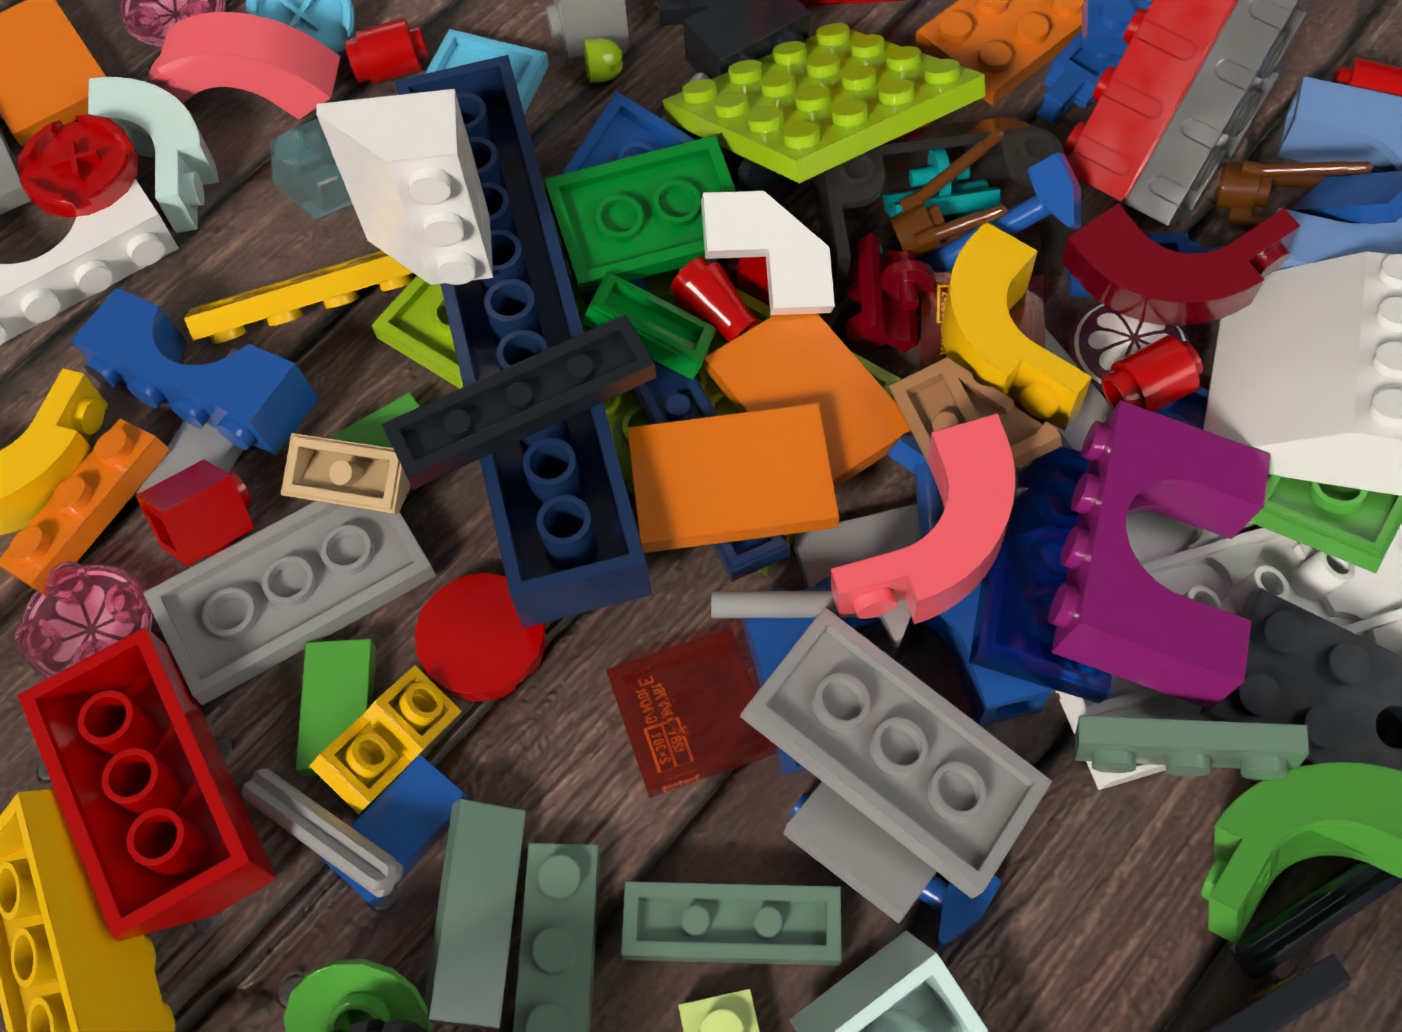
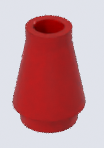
(710, 296)

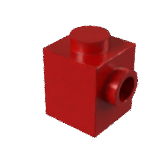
(197, 511)

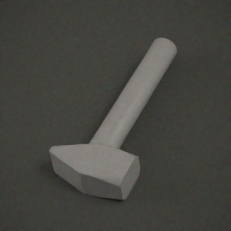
(798, 605)

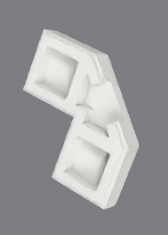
(759, 226)

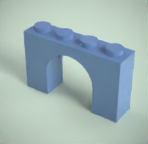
(1347, 125)

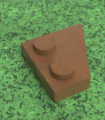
(950, 396)

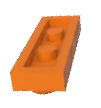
(84, 503)

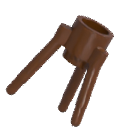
(1249, 183)
(924, 228)

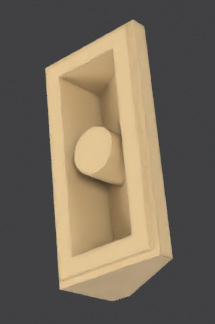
(344, 474)

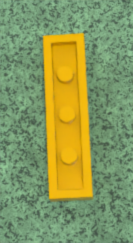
(283, 300)

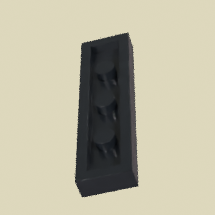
(519, 401)

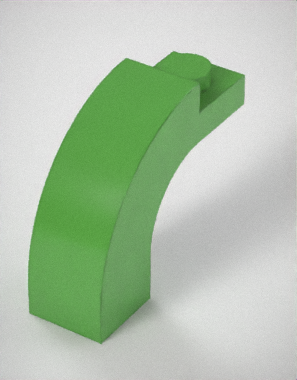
(1308, 814)

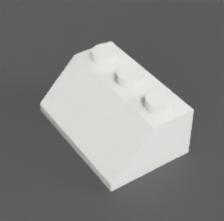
(413, 182)

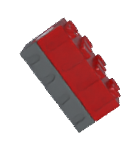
(1181, 99)

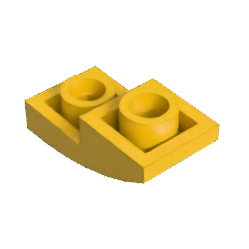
(385, 739)

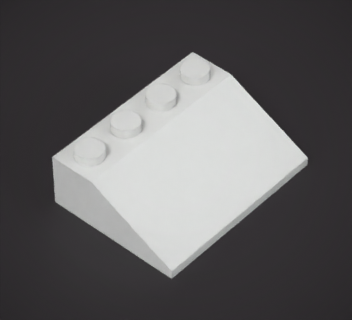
(1317, 373)

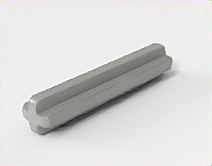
(323, 832)

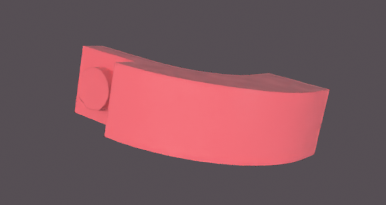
(246, 55)
(977, 492)

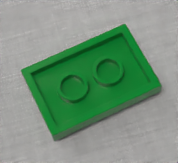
(636, 211)

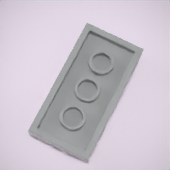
(283, 590)
(898, 752)

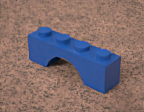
(244, 396)

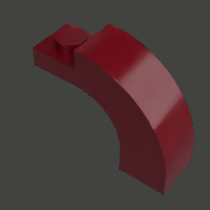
(1168, 286)

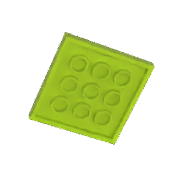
(823, 100)

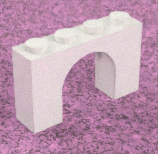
(86, 262)

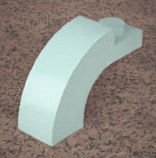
(163, 131)

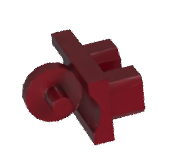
(888, 291)

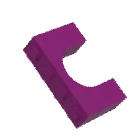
(1110, 606)

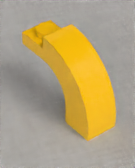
(984, 340)
(48, 449)

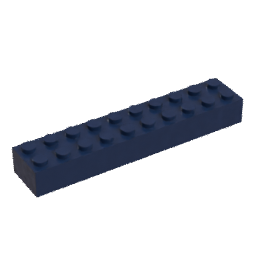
(560, 492)

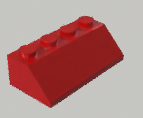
(144, 789)

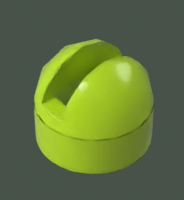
(602, 59)

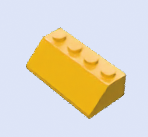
(54, 942)

